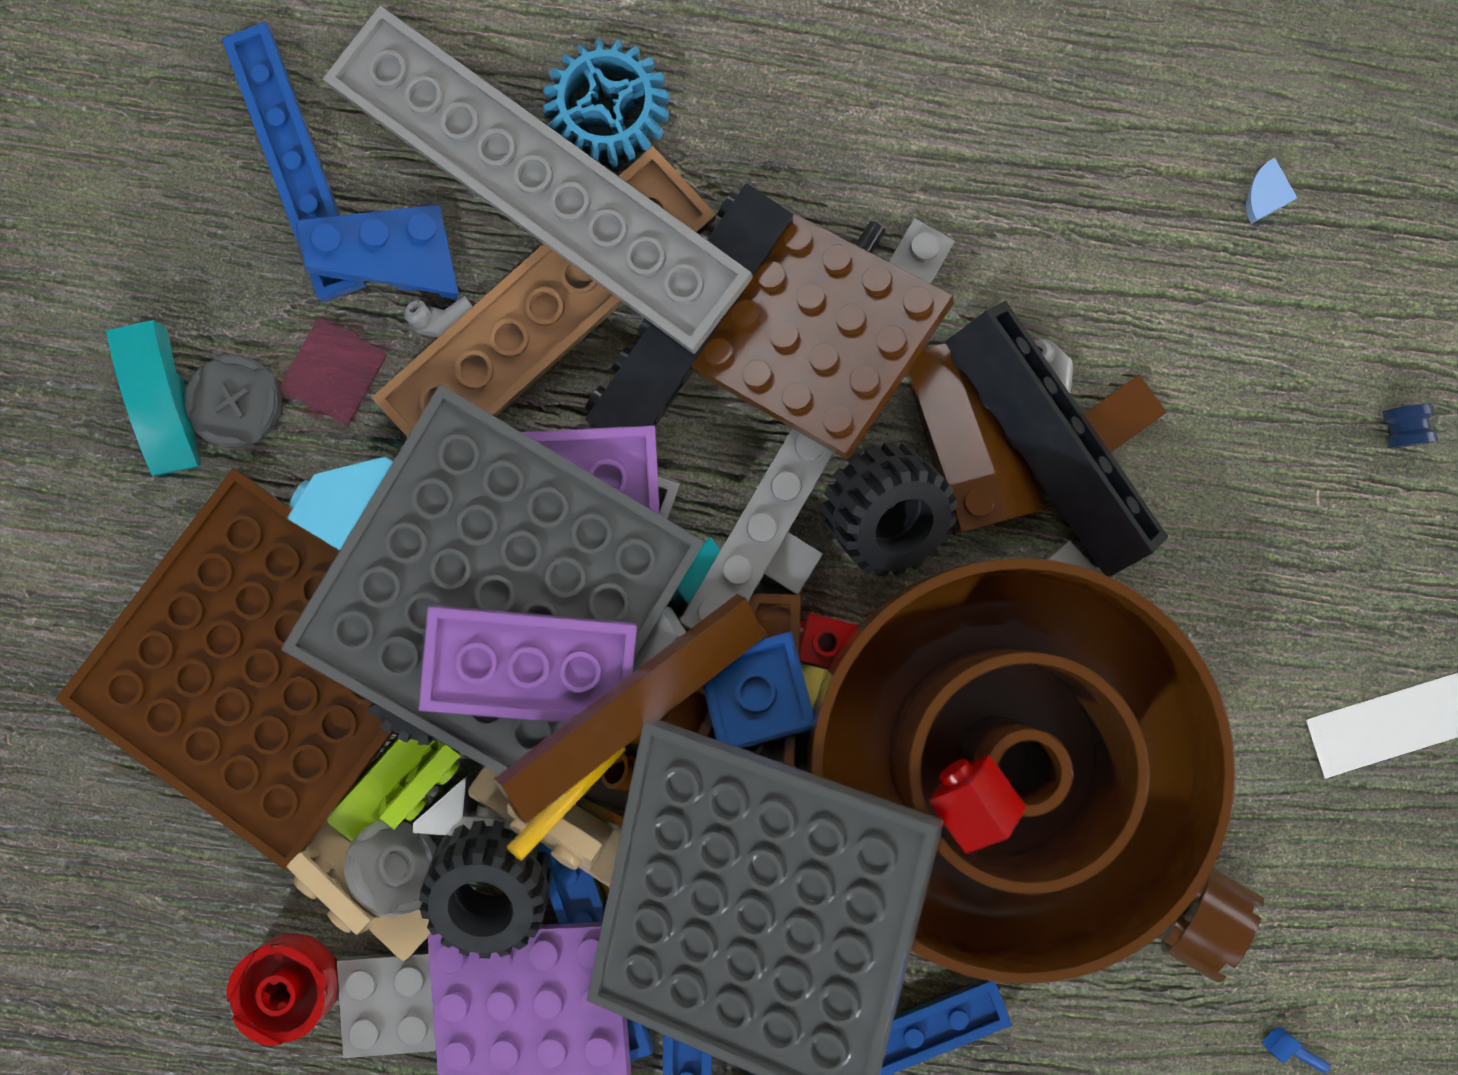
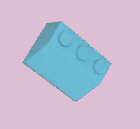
(336, 499)

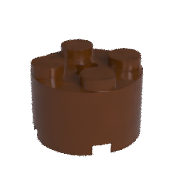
(1214, 927)

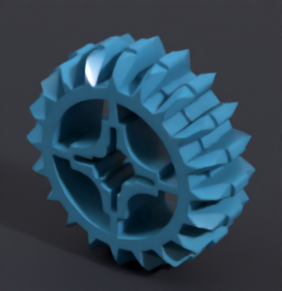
(621, 93)

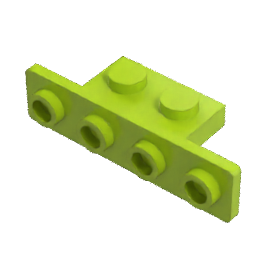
(395, 786)

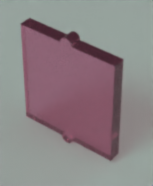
(333, 371)

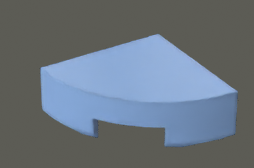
(1268, 192)

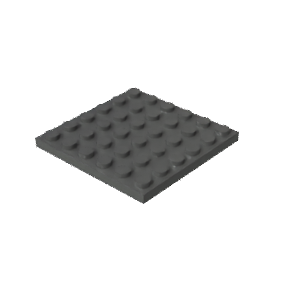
(486, 525)
(760, 908)

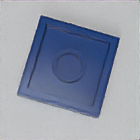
(760, 695)

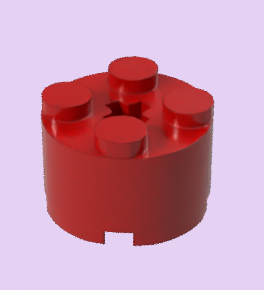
(257, 984)

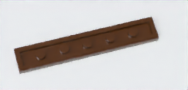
(620, 713)

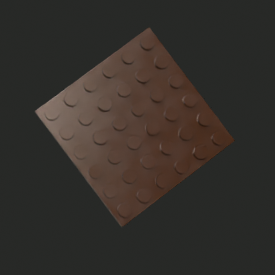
(208, 696)

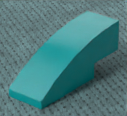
(154, 396)

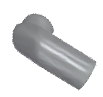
(432, 320)

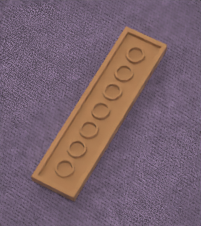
(528, 317)

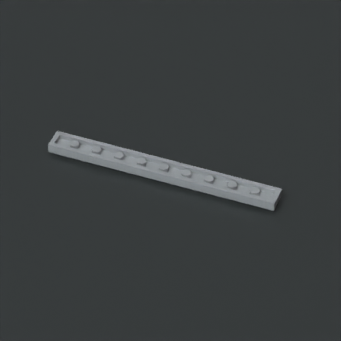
(792, 472)

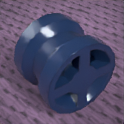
(1410, 426)

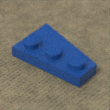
(382, 247)

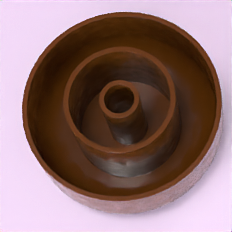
(1092, 721)

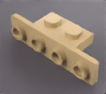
(575, 840)
(321, 875)

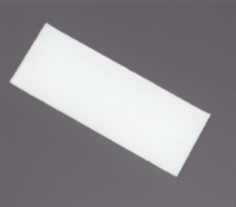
(1386, 726)

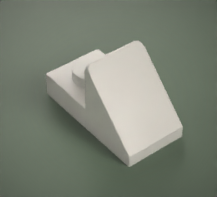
(454, 811)

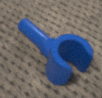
(1283, 1046)

